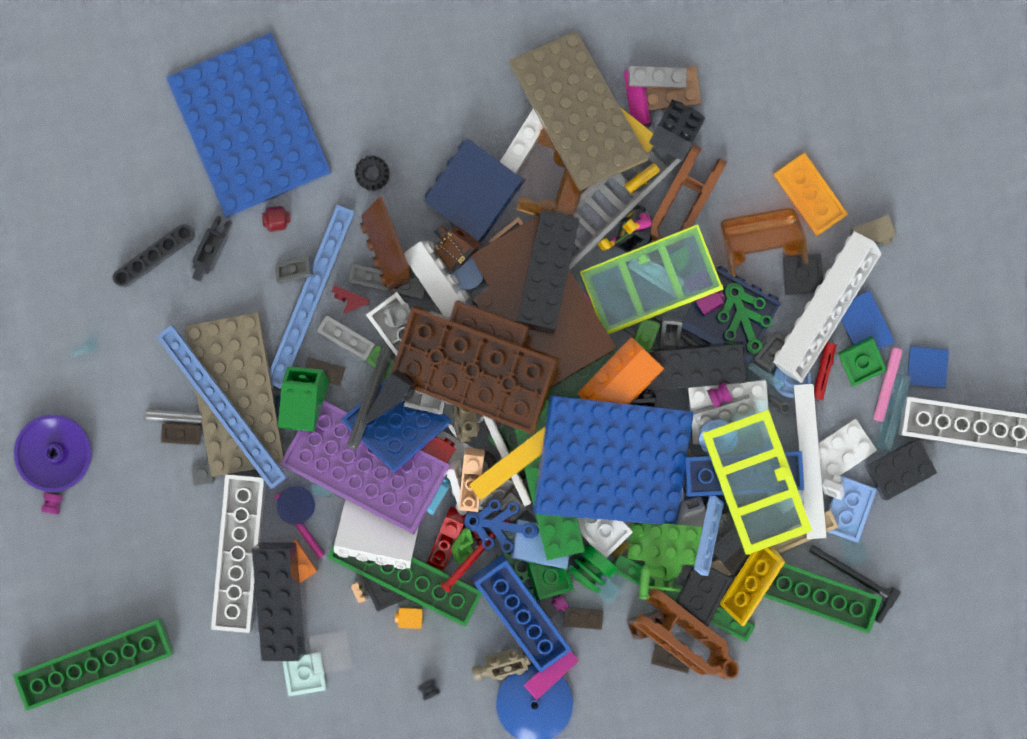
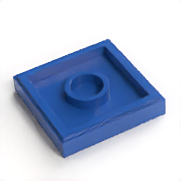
(928, 367)

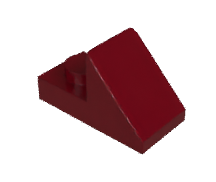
(354, 301)

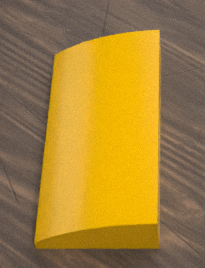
(752, 583)

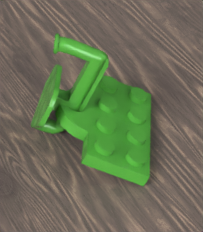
(665, 552)

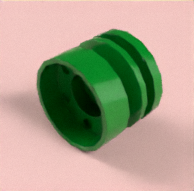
(592, 568)

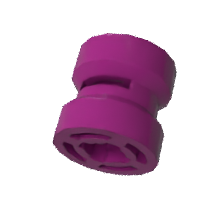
(719, 395)
(51, 503)

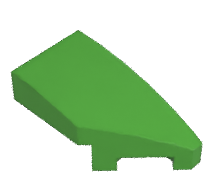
(462, 546)

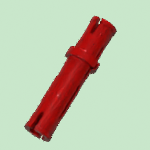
(824, 370)

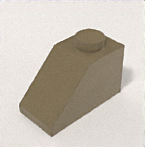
(878, 230)

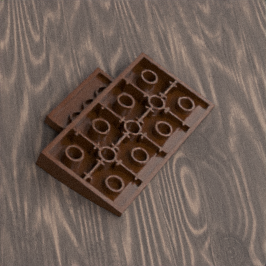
(578, 333)
(477, 363)

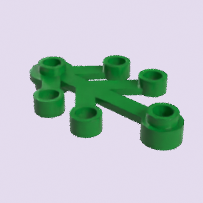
(743, 315)

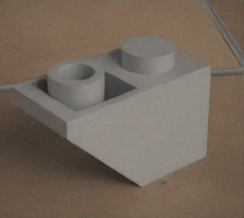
(691, 512)

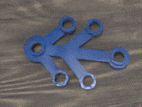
(498, 525)

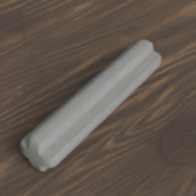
(173, 416)

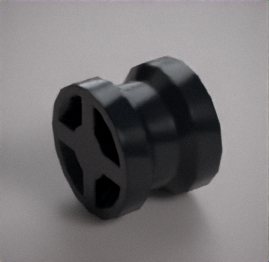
(429, 689)

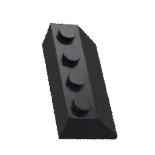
(731, 551)

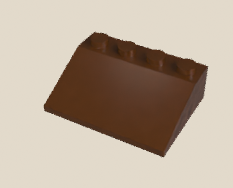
(385, 245)

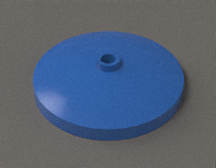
(527, 722)

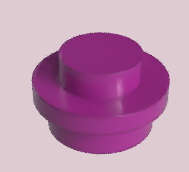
(559, 603)

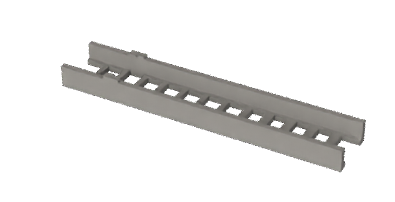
(623, 210)

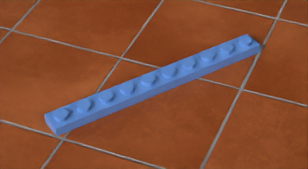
(311, 293)
(222, 407)

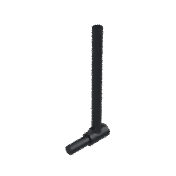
(889, 596)

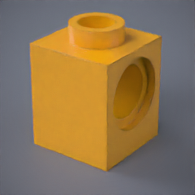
(409, 617)

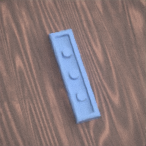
(708, 535)

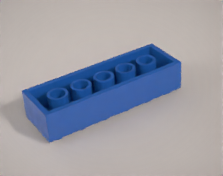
(703, 480)
(521, 613)

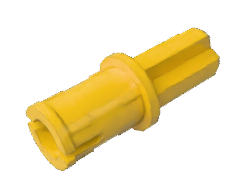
(642, 178)

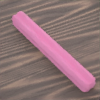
(887, 385)

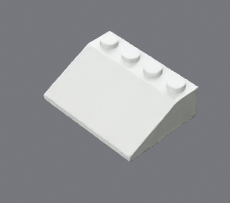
(699, 398)

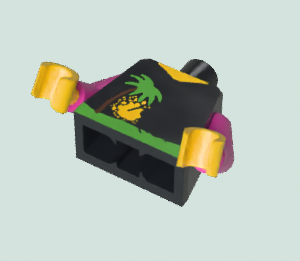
(633, 232)

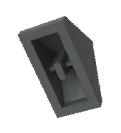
(670, 333)

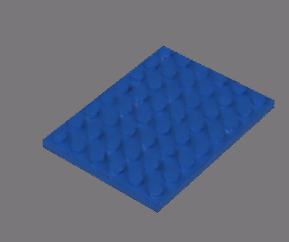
(248, 125)
(612, 461)

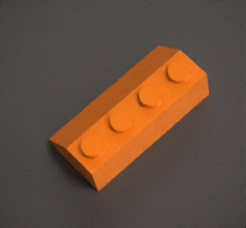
(623, 375)

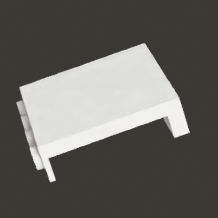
(373, 538)

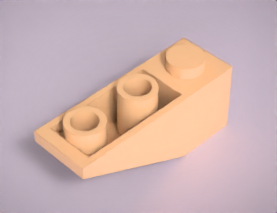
(471, 471)

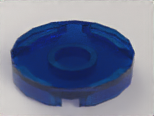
(295, 505)

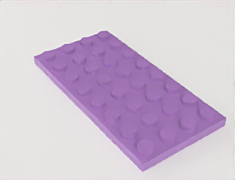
(361, 475)

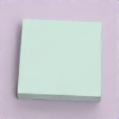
(300, 677)

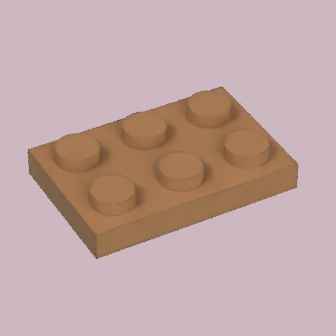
(690, 96)

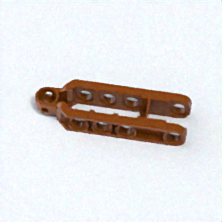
(683, 179)
(718, 661)

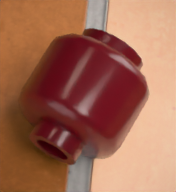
(275, 218)

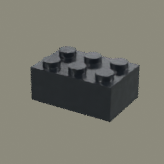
(677, 129)
(901, 469)

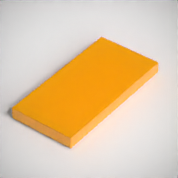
(810, 194)

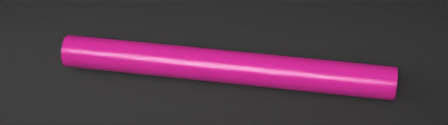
(308, 537)

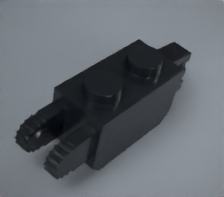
(210, 249)

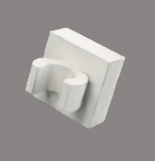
(834, 488)

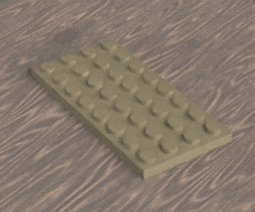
(578, 110)
(238, 361)

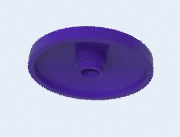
(35, 448)

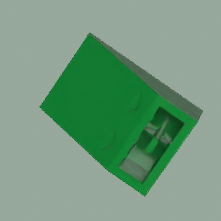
(302, 398)

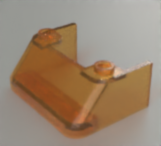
(568, 193)
(762, 233)

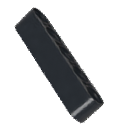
(144, 257)

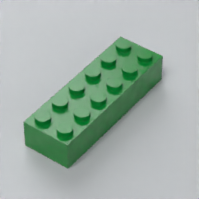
(824, 598)

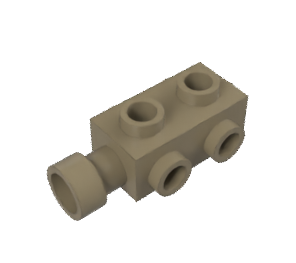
(468, 424)
(504, 662)

